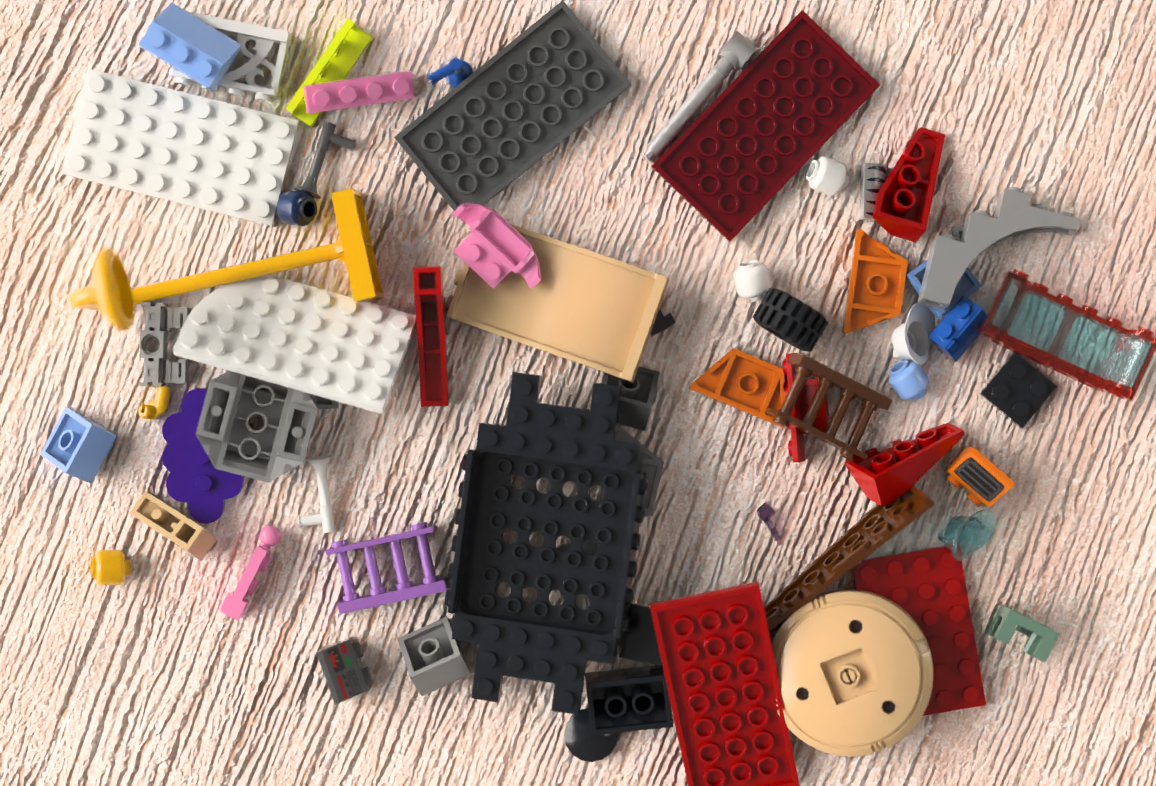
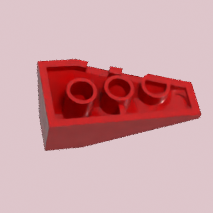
(908, 191)
(896, 469)

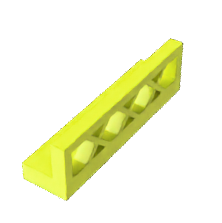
(332, 66)

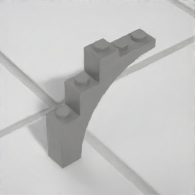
(980, 231)

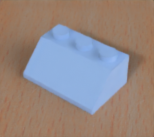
(190, 46)

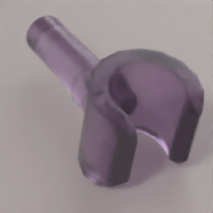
(765, 512)

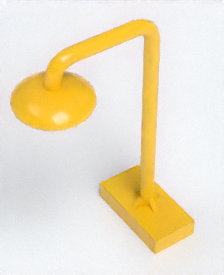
(354, 246)

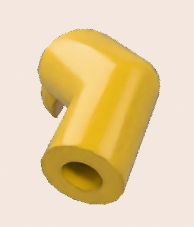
(157, 406)

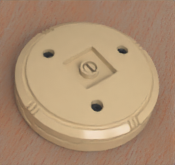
(852, 672)

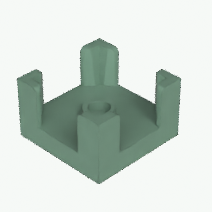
(1040, 637)

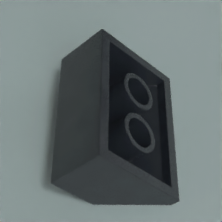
(628, 700)

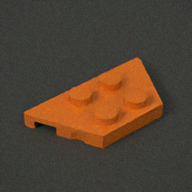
(874, 284)
(744, 384)

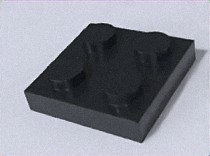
(1018, 390)

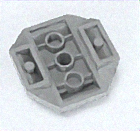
(250, 452)

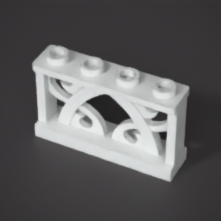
(265, 40)

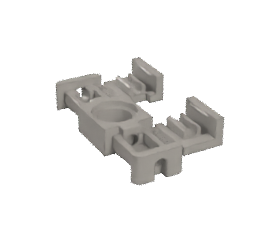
(154, 367)

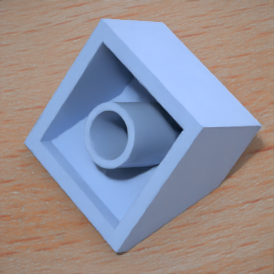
(78, 445)

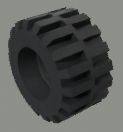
(790, 319)

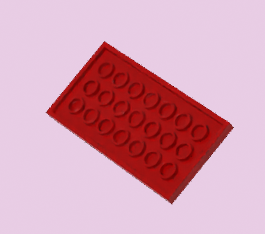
(724, 688)

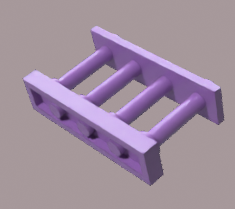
(378, 594)

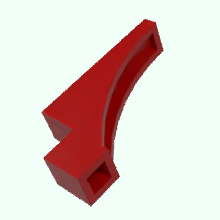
(431, 335)

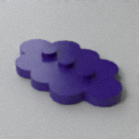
(191, 471)

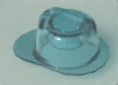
(968, 533)

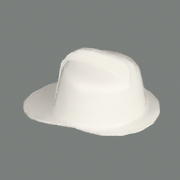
(911, 337)

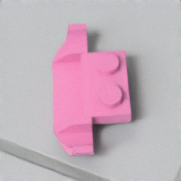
(495, 246)

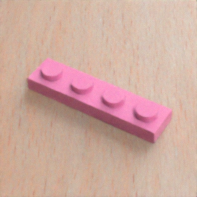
(358, 91)

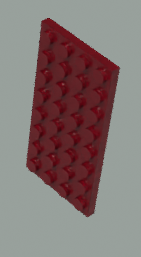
(765, 126)

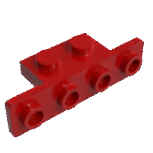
(796, 446)

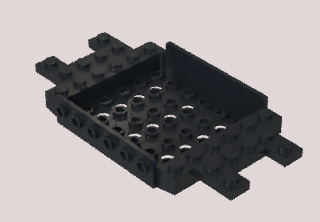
(536, 636)

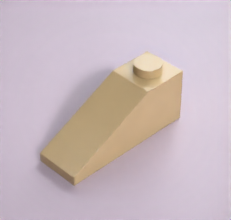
(173, 525)

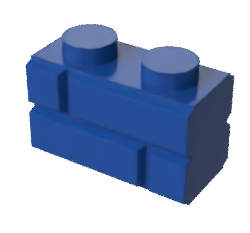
(958, 328)

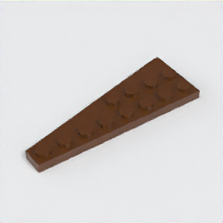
(848, 552)

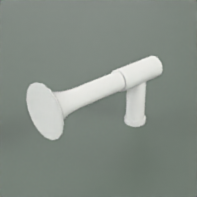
(326, 517)

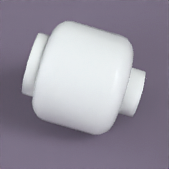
(827, 176)
(752, 280)

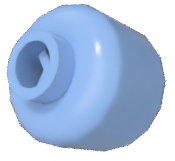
(908, 380)

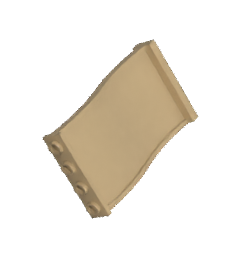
(580, 309)

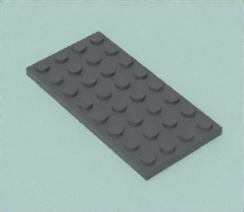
(513, 109)

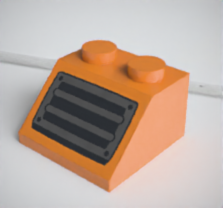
(978, 477)

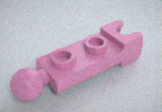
(236, 601)

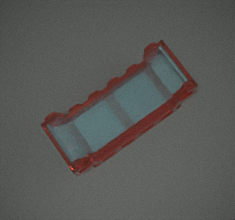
(1068, 337)

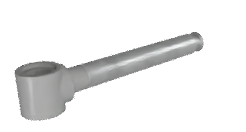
(733, 56)

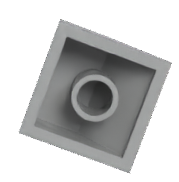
(433, 656)

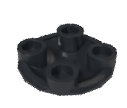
(582, 743)

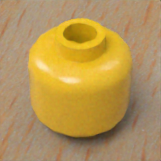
(109, 567)

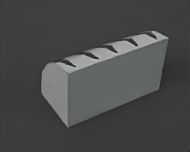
(871, 180)

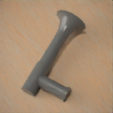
(326, 137)

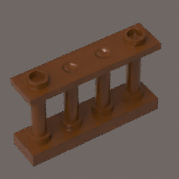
(849, 391)

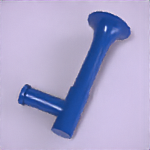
(454, 72)

